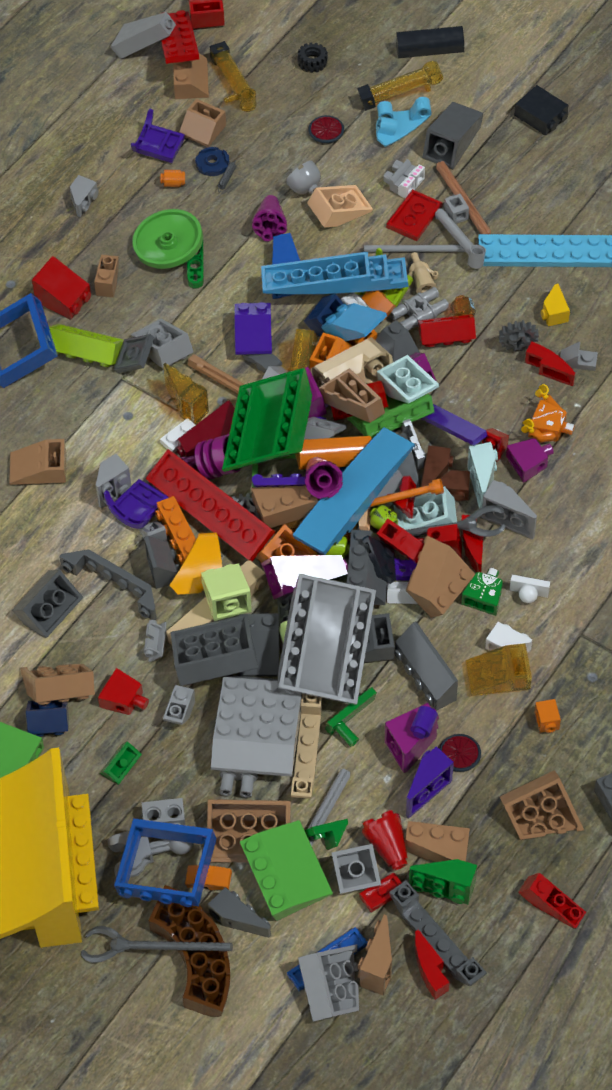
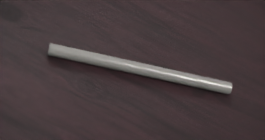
(414, 248)

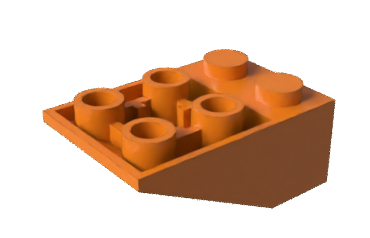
(327, 348)

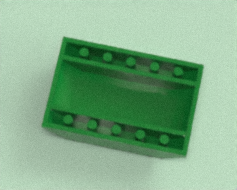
(269, 420)

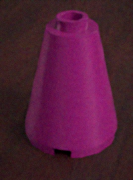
(323, 478)

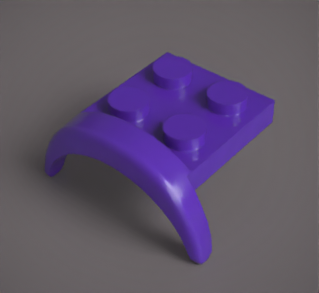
(158, 141)
(135, 505)

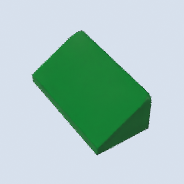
(121, 763)

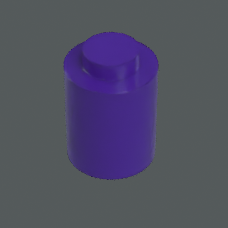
(423, 722)

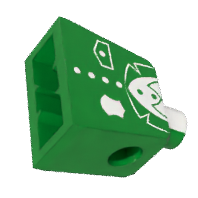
(483, 592)

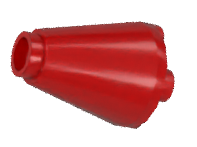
(387, 839)

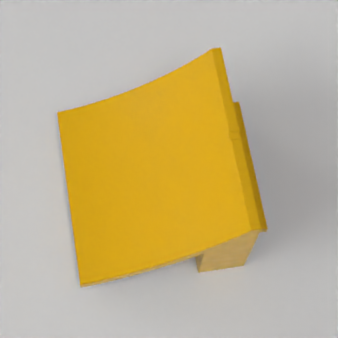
(45, 853)

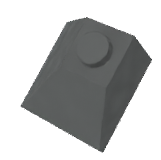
(397, 341)

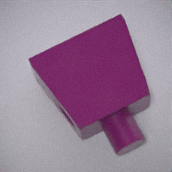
(528, 457)

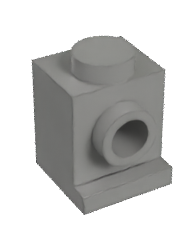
(456, 208)

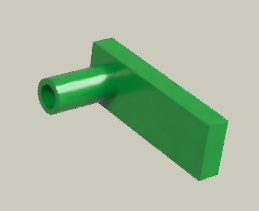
(338, 722)

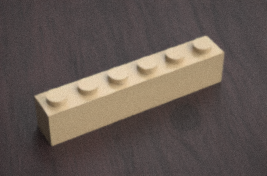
(201, 612)

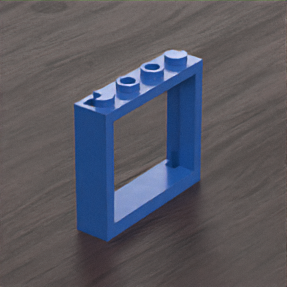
(37, 358)
(169, 832)

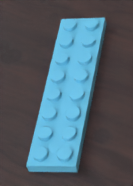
(547, 250)

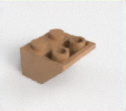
(203, 122)

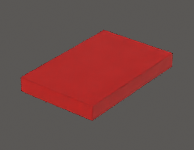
(414, 215)

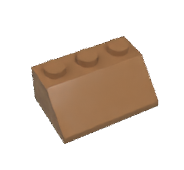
(191, 79)

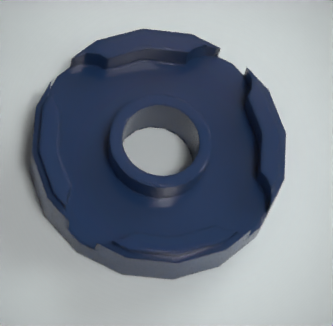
(212, 169)

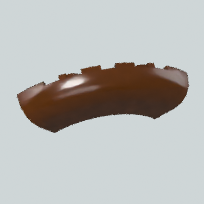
(206, 970)

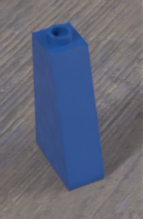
(283, 252)

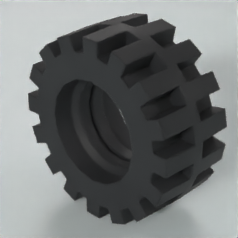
(312, 64)

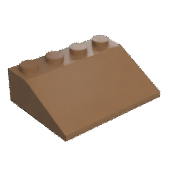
(240, 819)

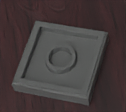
(134, 353)

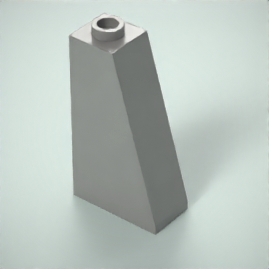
(142, 33)

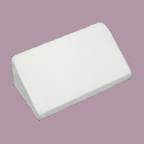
(397, 593)

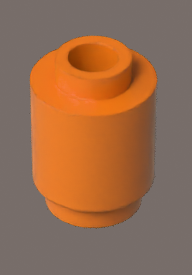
(172, 178)

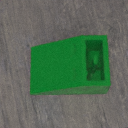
(445, 879)

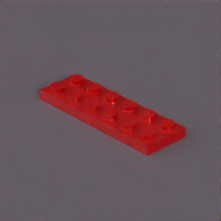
(181, 43)

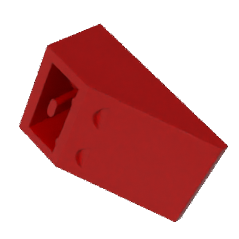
(206, 13)

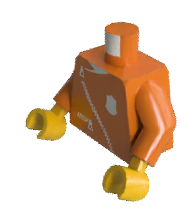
(547, 420)

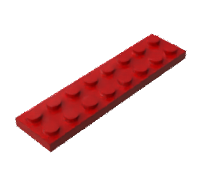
(210, 505)

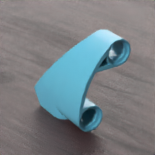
(397, 124)

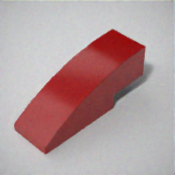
(549, 364)
(473, 547)
(430, 966)

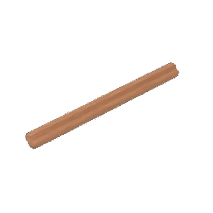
(457, 189)

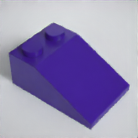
(253, 328)
(431, 777)

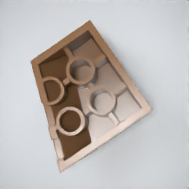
(438, 577)
(59, 683)
(541, 808)

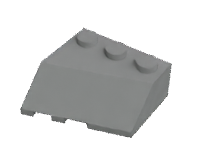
(330, 982)

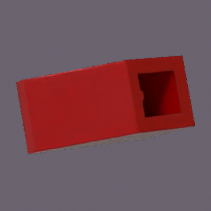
(498, 440)

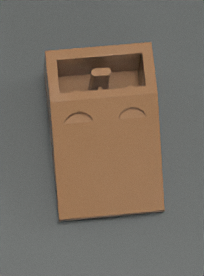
(39, 463)
(376, 967)

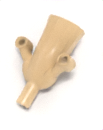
(422, 274)

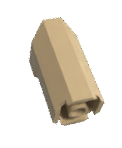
(362, 359)

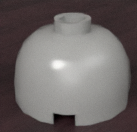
(305, 179)

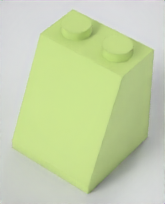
(226, 591)

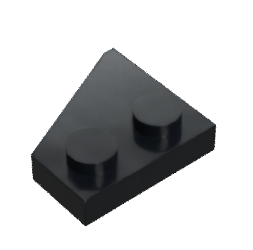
(382, 559)

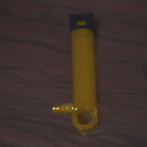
(221, 56)
(426, 76)

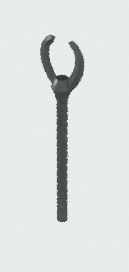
(468, 524)
(120, 944)

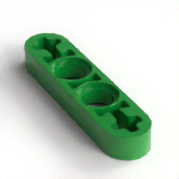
(196, 259)

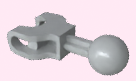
(146, 850)

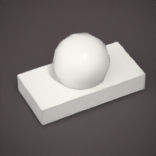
(529, 588)

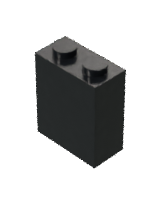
(541, 110)

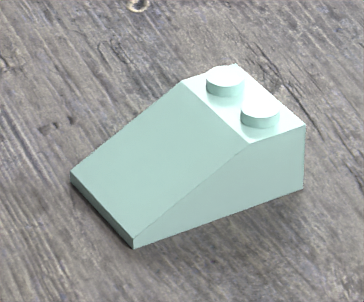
(406, 380)
(481, 466)
(429, 511)

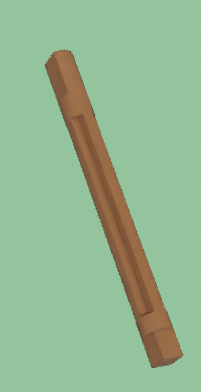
(216, 374)

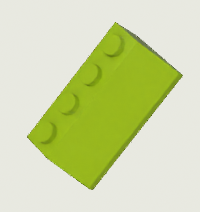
(86, 344)

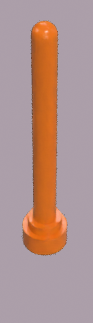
(434, 487)

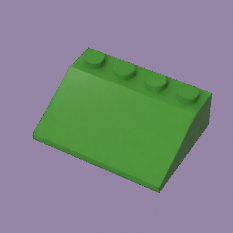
(286, 869)

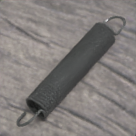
(227, 175)

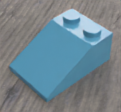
(353, 321)

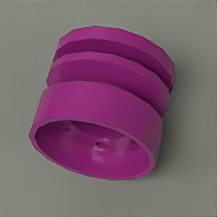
(210, 457)

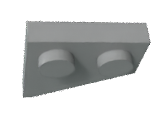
(418, 453)

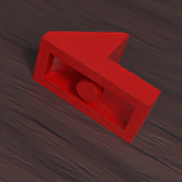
(406, 505)

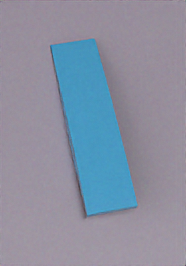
(335, 275)
(361, 485)

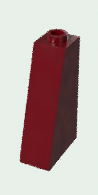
(211, 427)

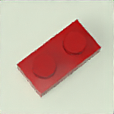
(379, 895)

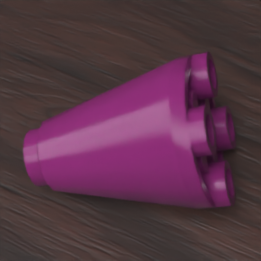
(269, 219)

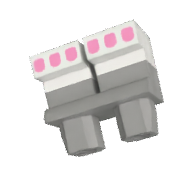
(405, 177)

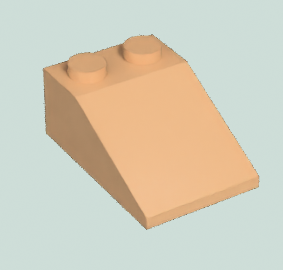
(338, 204)

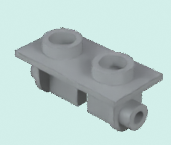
(155, 646)

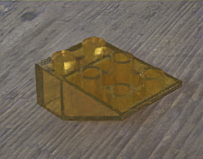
(187, 396)
(500, 670)

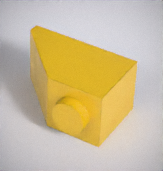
(555, 308)

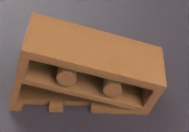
(352, 396)
(282, 504)
(437, 841)

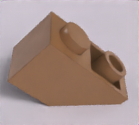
(106, 276)

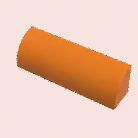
(336, 450)

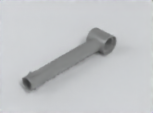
(475, 252)

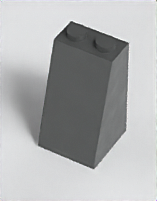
(451, 134)

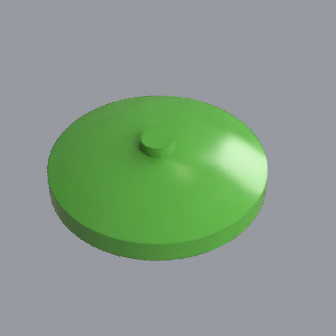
(167, 238)

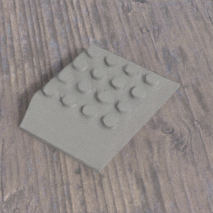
(326, 639)
(256, 727)

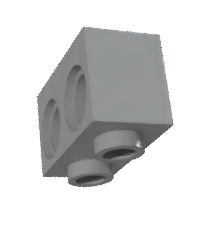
(163, 810)

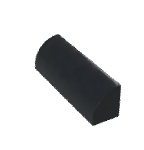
(430, 42)

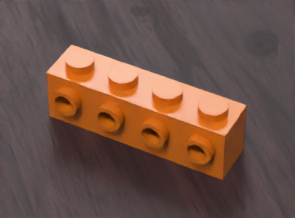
(176, 527)

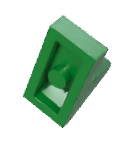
(330, 832)

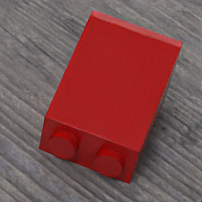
(60, 288)

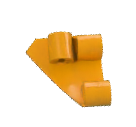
(203, 556)

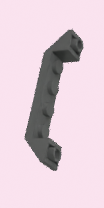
(76, 561)
(460, 967)

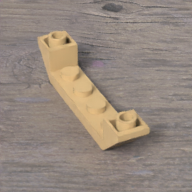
(307, 747)

